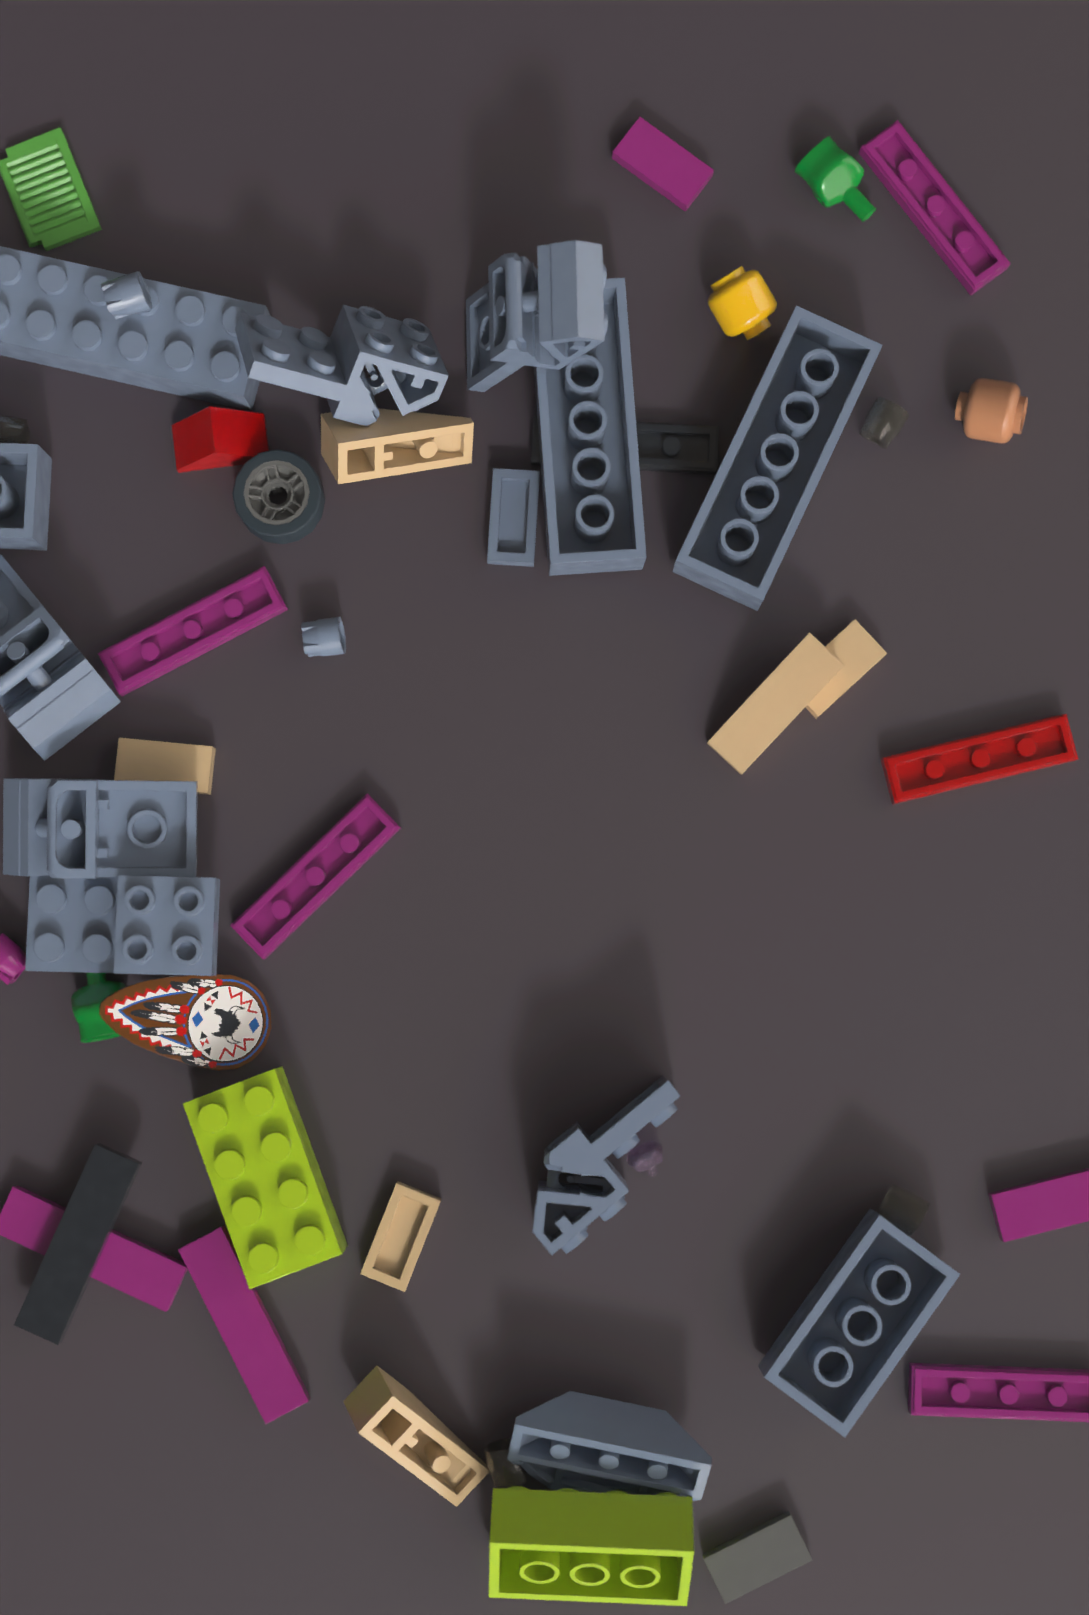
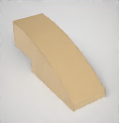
(775, 703)

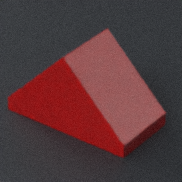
(218, 438)

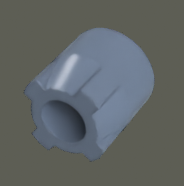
(126, 295)
(324, 637)

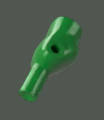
(835, 178)
(86, 1004)

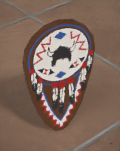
(192, 1019)

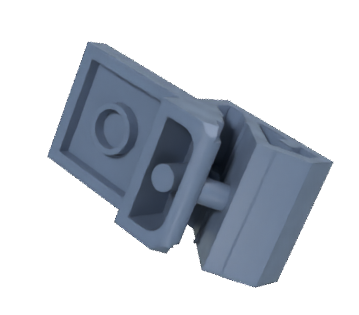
(536, 314)
(335, 364)
(44, 677)
(99, 828)
(123, 925)
(568, 1208)

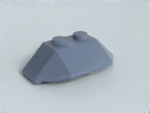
(608, 1447)

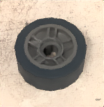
(267, 475)

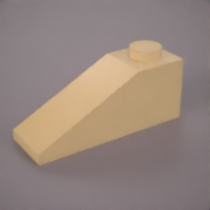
(394, 444)
(414, 1436)

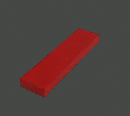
(979, 759)

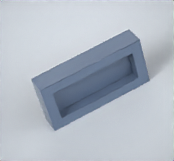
(513, 517)

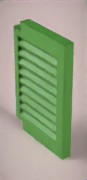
(48, 191)

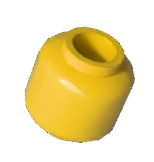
(742, 303)

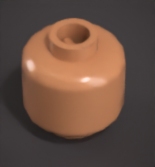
(992, 410)

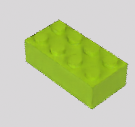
(266, 1177)
(591, 1546)

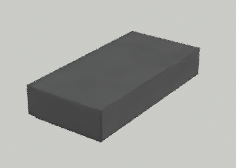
(756, 1557)

